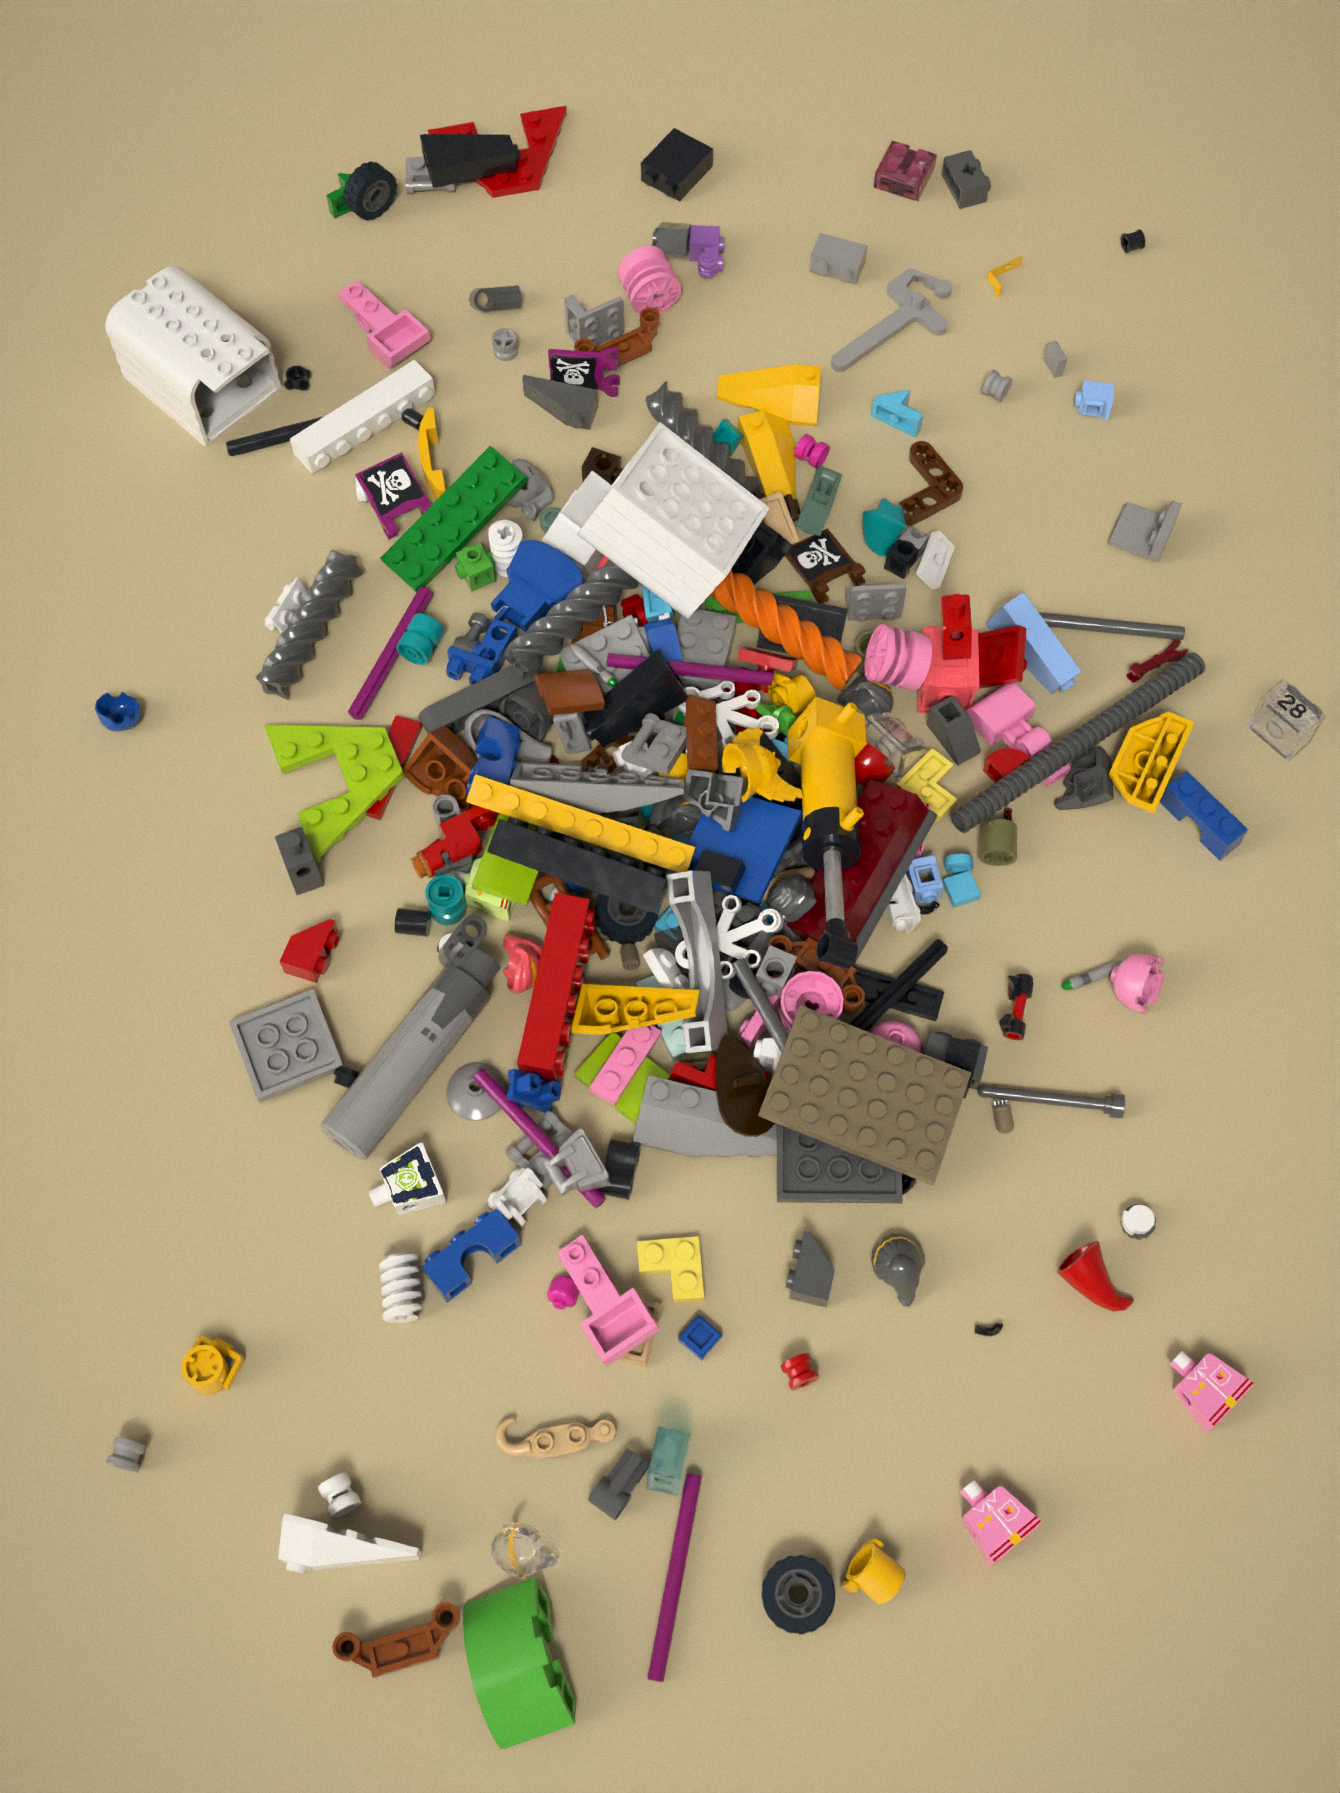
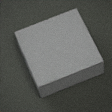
(1055, 359)

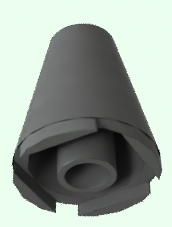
(528, 712)

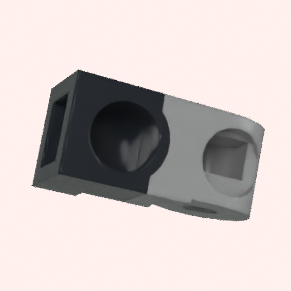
(906, 552)

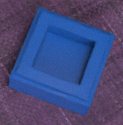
(700, 1337)

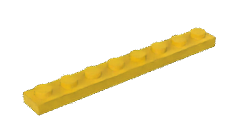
(580, 824)

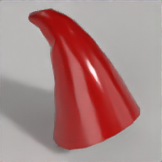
(1089, 1276)

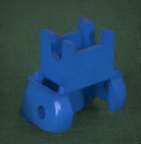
(537, 581)

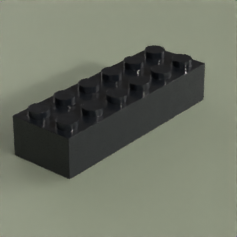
(578, 866)

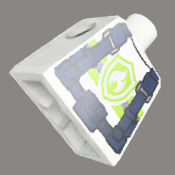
(409, 1183)

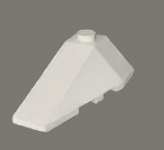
(318, 1547)

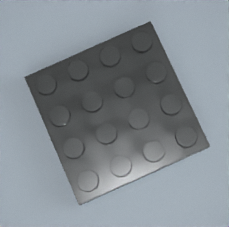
(825, 1174)

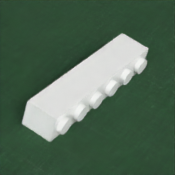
(362, 416)

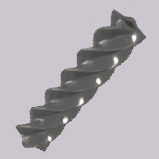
(668, 409)
(567, 618)
(308, 624)

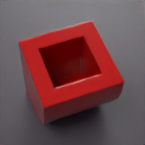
(1004, 762)

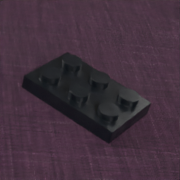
(826, 617)

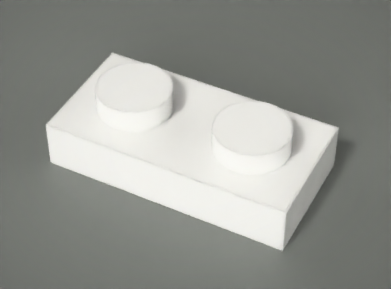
(935, 560)
(665, 969)

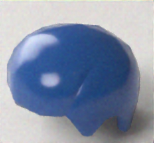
(118, 712)

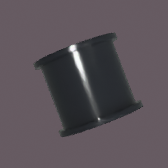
(1132, 241)

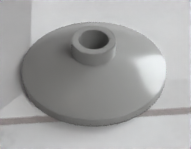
(471, 1104)

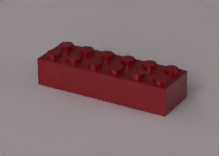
(885, 833)

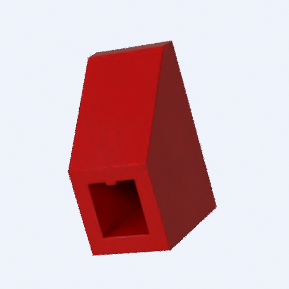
(309, 951)

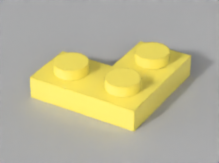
(925, 779)
(678, 1257)

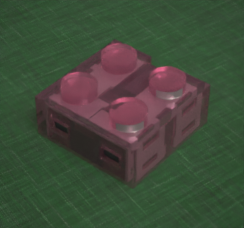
(904, 171)

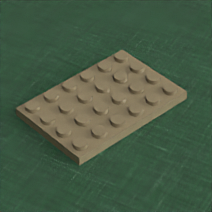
(865, 1095)

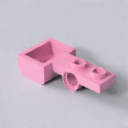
(393, 335)
(1005, 717)
(617, 1320)

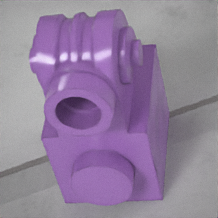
(705, 248)

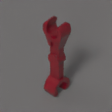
(1138, 670)

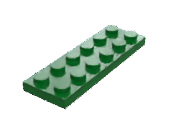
(454, 519)

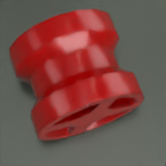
(799, 1371)

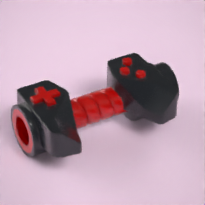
(1020, 990)

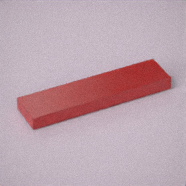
(403, 737)

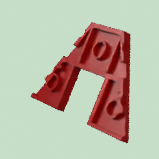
(541, 132)

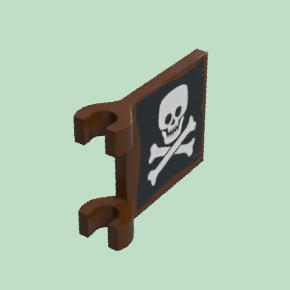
(821, 561)

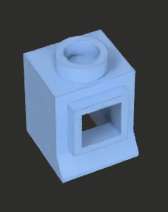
(1095, 399)
(927, 891)

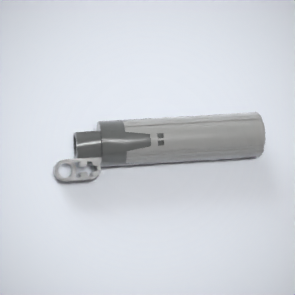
(415, 1046)

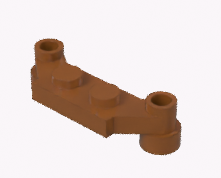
(630, 344)
(807, 961)
(401, 1648)

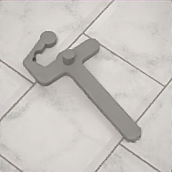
(914, 308)

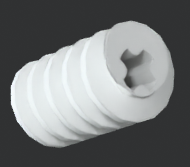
(504, 541)
(398, 1287)

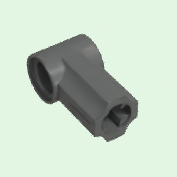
(498, 298)
(614, 1491)

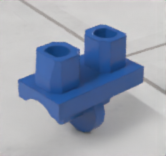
(532, 1091)

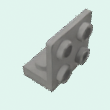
(596, 324)
(1144, 530)
(875, 602)

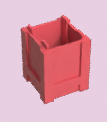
(949, 677)

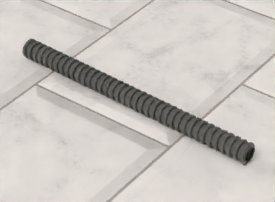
(1077, 742)

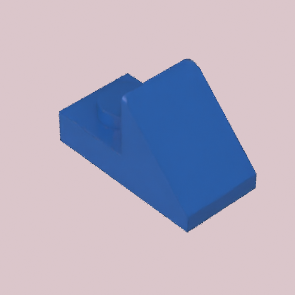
(663, 636)

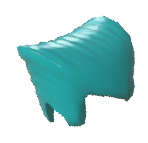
(883, 526)

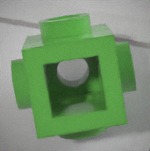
(475, 566)

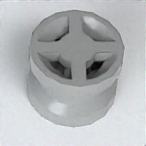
(502, 338)
(997, 385)
(126, 1454)

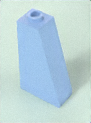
(1043, 651)

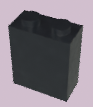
(676, 164)

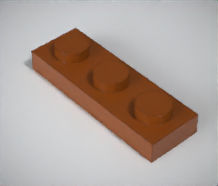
(701, 734)

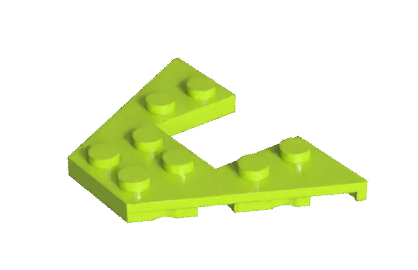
(366, 764)

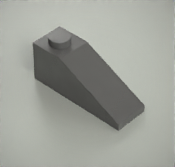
(566, 402)

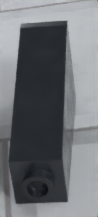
(467, 156)
(647, 689)

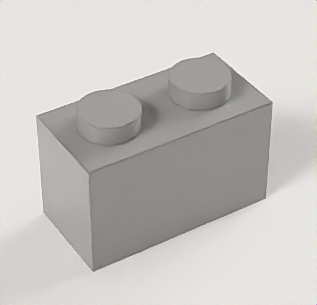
(838, 258)

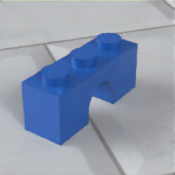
(498, 744)
(1219, 827)
(489, 1235)

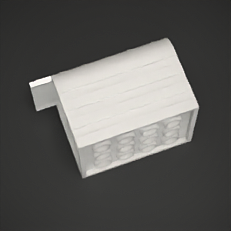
(191, 353)
(668, 520)

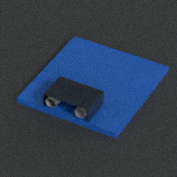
(749, 856)

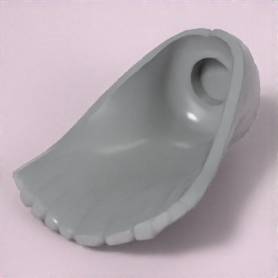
(530, 749)

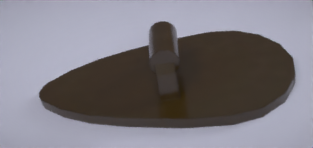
(740, 1088)

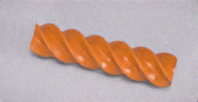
(782, 626)

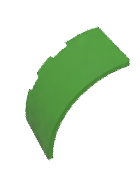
(512, 1664)

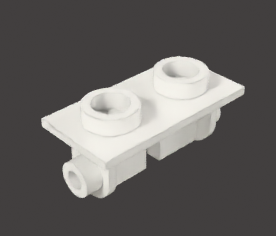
(288, 603)
(905, 912)

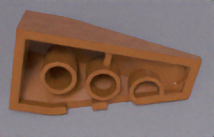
(442, 766)

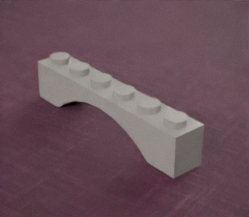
(694, 908)

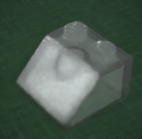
(894, 742)

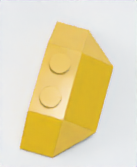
(1149, 759)

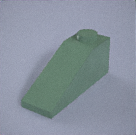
(819, 501)

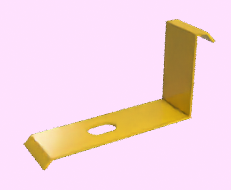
(999, 270)

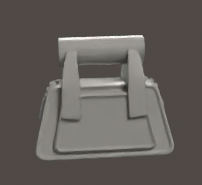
(572, 732)
(582, 1162)

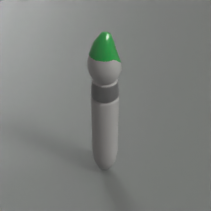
(605, 676)
(1091, 976)

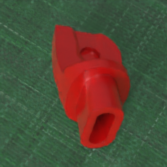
(634, 606)

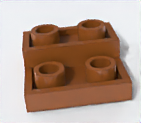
(569, 691)

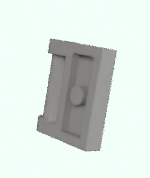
(418, 177)
(664, 749)
(537, 1162)

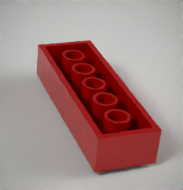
(556, 987)

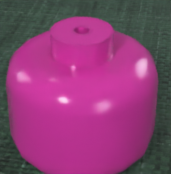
(563, 1292)

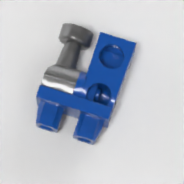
(483, 657)

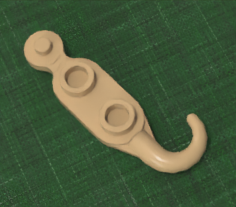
(556, 1440)

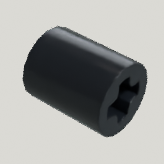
(412, 922)

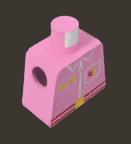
(1208, 1388)
(996, 1520)

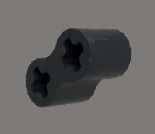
(621, 1166)

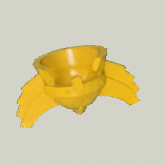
(758, 767)

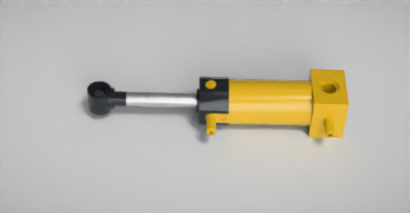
(825, 746)

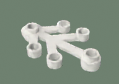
(725, 710)
(726, 937)

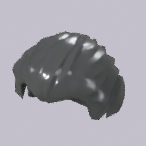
(791, 898)

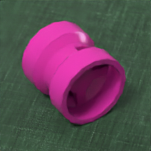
(811, 451)

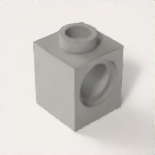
(779, 961)

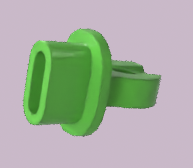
(782, 714)

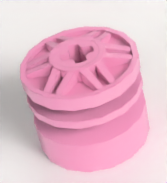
(649, 279)
(898, 657)
(812, 991)

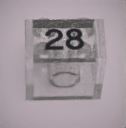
(1286, 720)

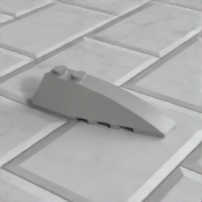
(594, 791)
(689, 1123)

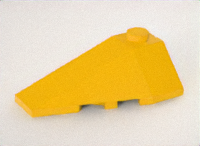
(782, 391)
(769, 451)
(621, 1008)

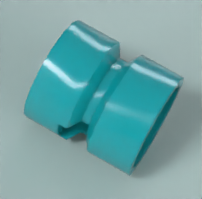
(420, 639)
(446, 900)

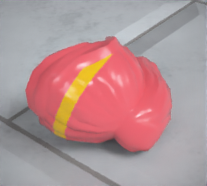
(523, 962)

